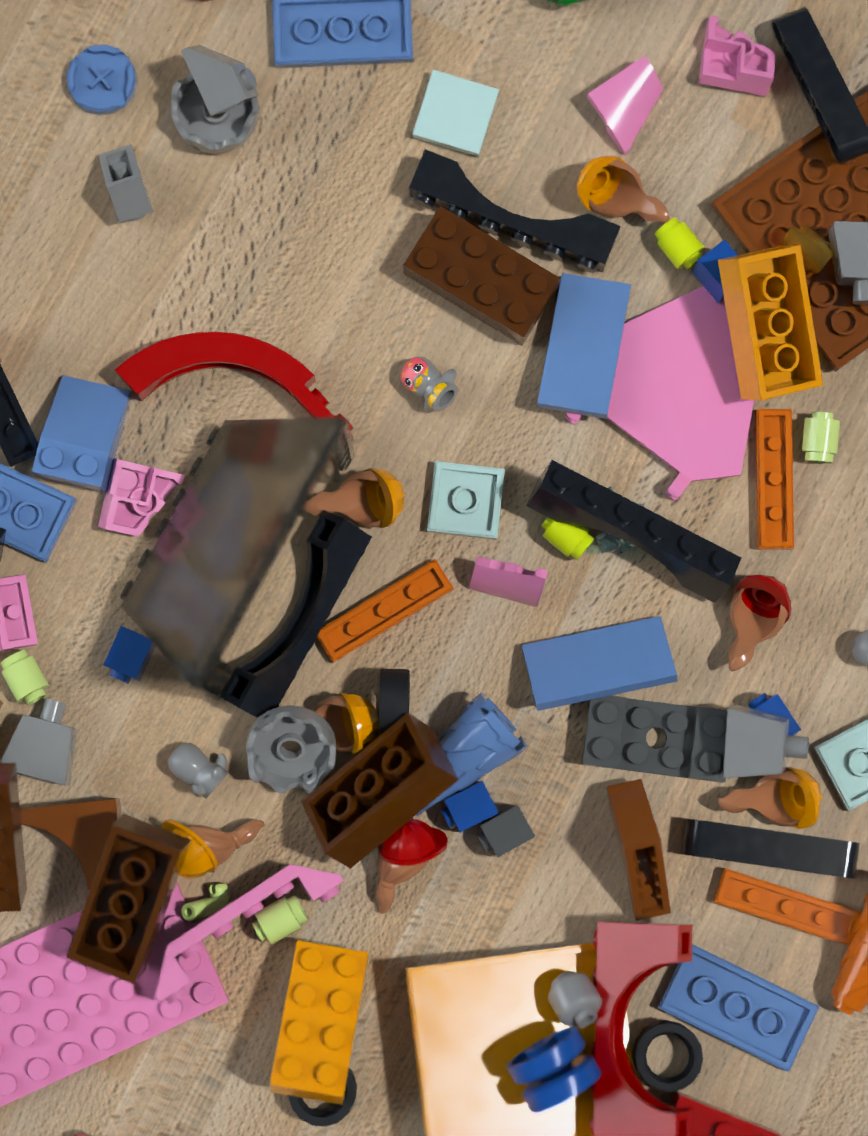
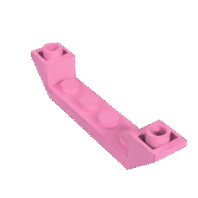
(314, 883)

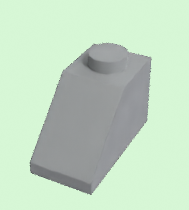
(220, 79)
(125, 184)

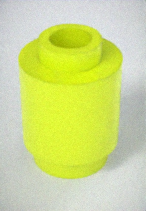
(679, 244)
(567, 537)

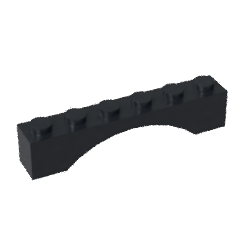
(581, 238)
(581, 501)
(331, 558)

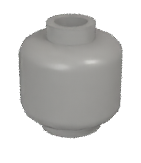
(574, 999)

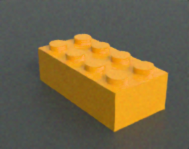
(770, 322)
(319, 1022)

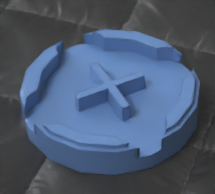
(102, 79)

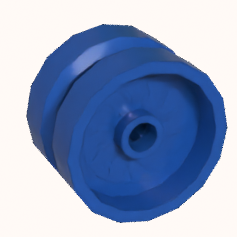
(554, 1070)

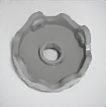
(205, 132)
(286, 768)

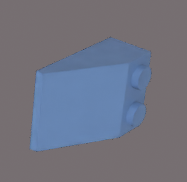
(82, 434)

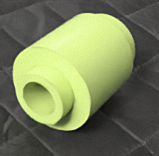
(820, 437)
(24, 677)
(279, 919)

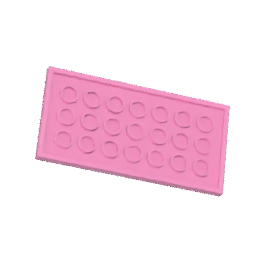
(70, 1016)

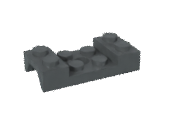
(692, 745)

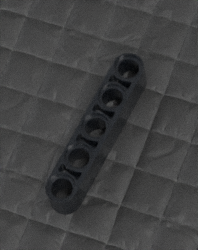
(822, 84)
(770, 848)

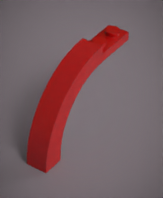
(212, 350)

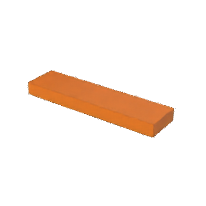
(774, 479)
(384, 610)
(786, 906)

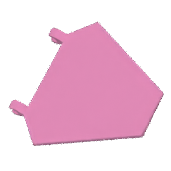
(682, 390)

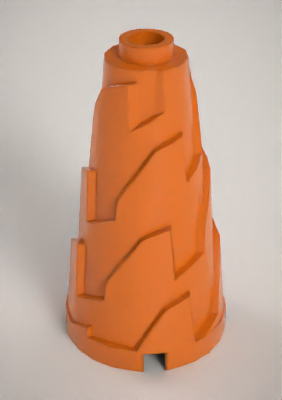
(852, 981)

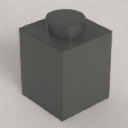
(505, 832)

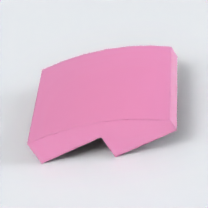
(16, 614)

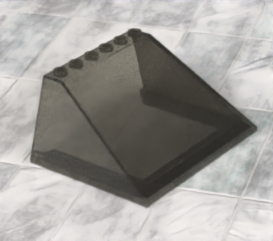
(228, 536)

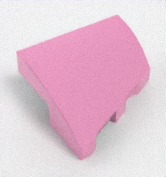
(735, 61)
(627, 101)
(134, 496)
(508, 581)

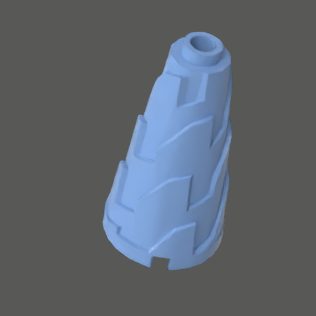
(478, 744)

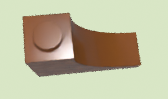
(80, 826)
(640, 849)

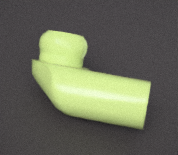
(202, 908)

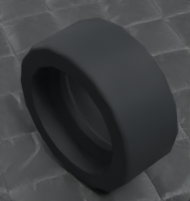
(393, 697)
(694, 1062)
(329, 1117)

